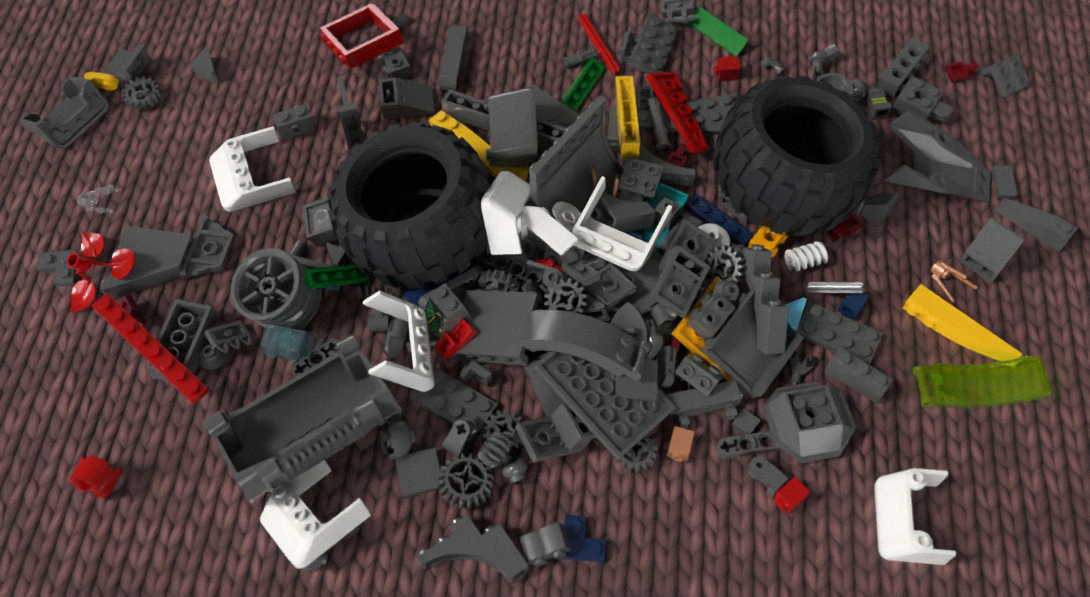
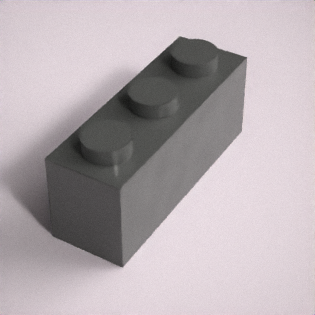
(858, 375)

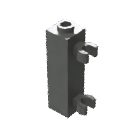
(694, 402)

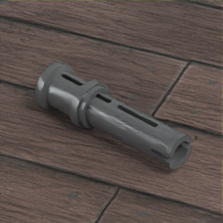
(659, 132)

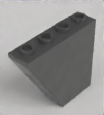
(157, 259)

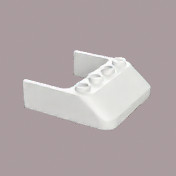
(233, 174)
(545, 230)
(612, 243)
(422, 374)
(296, 527)

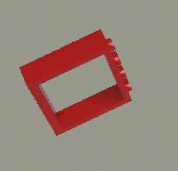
(368, 50)

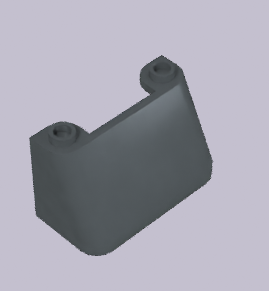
(72, 116)
(512, 128)

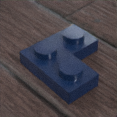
(582, 548)

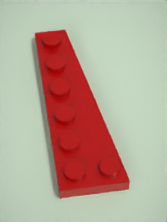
(669, 91)

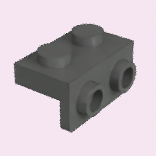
(699, 373)

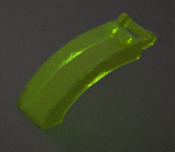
(983, 384)

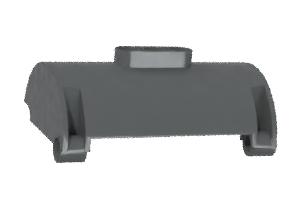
(302, 421)

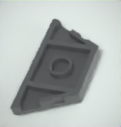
(208, 249)

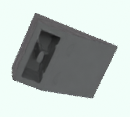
(405, 98)
(992, 249)

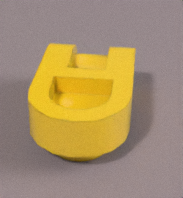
(102, 80)

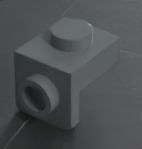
(480, 373)

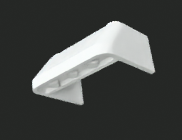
(502, 211)
(895, 520)

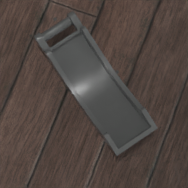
(584, 338)

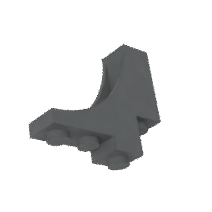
(466, 542)

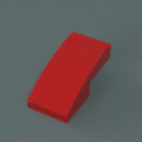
(452, 342)

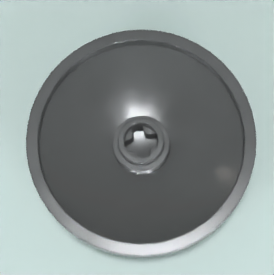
(645, 280)

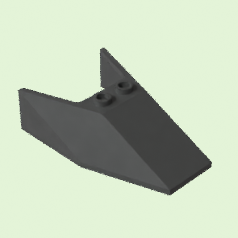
(939, 161)

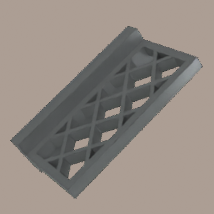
(350, 119)

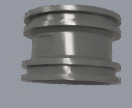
(276, 284)

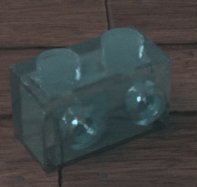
(284, 343)

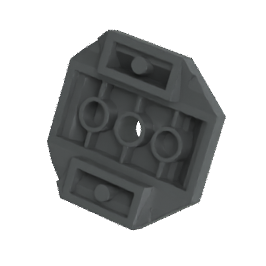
(805, 436)

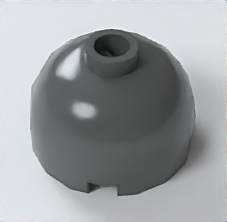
(396, 438)

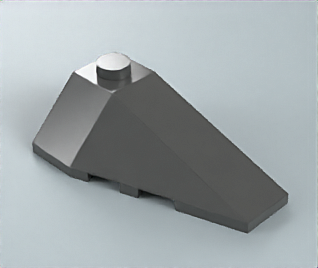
(1042, 224)

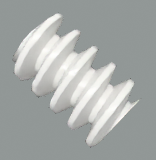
(806, 255)

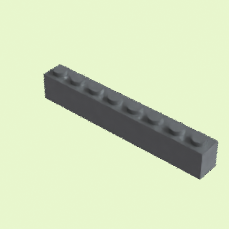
(472, 112)

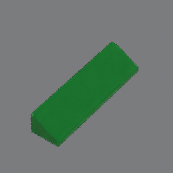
(718, 32)
(583, 84)
(334, 276)

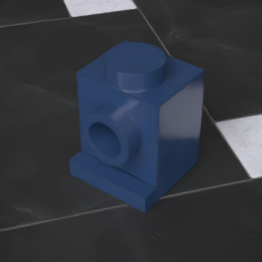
(853, 304)

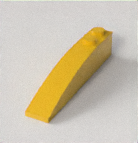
(627, 118)
(446, 121)
(956, 325)

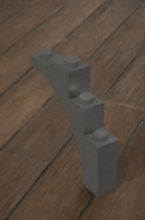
(671, 173)
(769, 311)

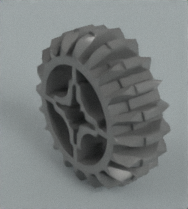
(484, 484)

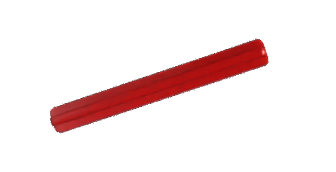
(599, 44)

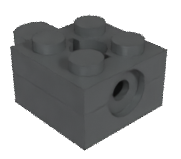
(927, 104)

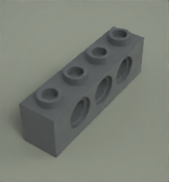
(903, 66)

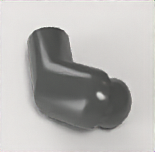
(774, 64)

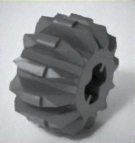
(494, 449)

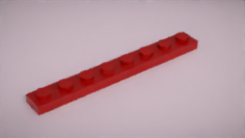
(151, 349)

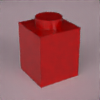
(727, 68)
(791, 495)

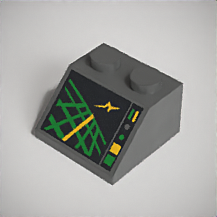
(444, 311)

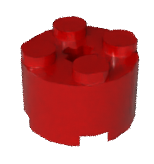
(96, 476)

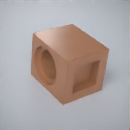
(680, 444)

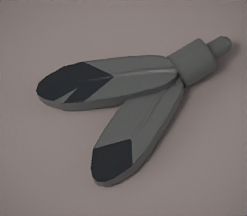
(800, 369)

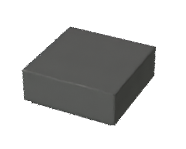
(745, 422)

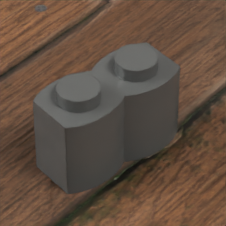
(545, 544)

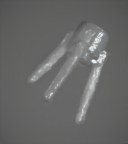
(88, 199)

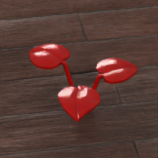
(91, 247)

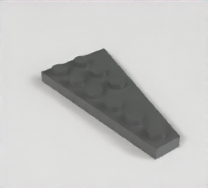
(708, 112)

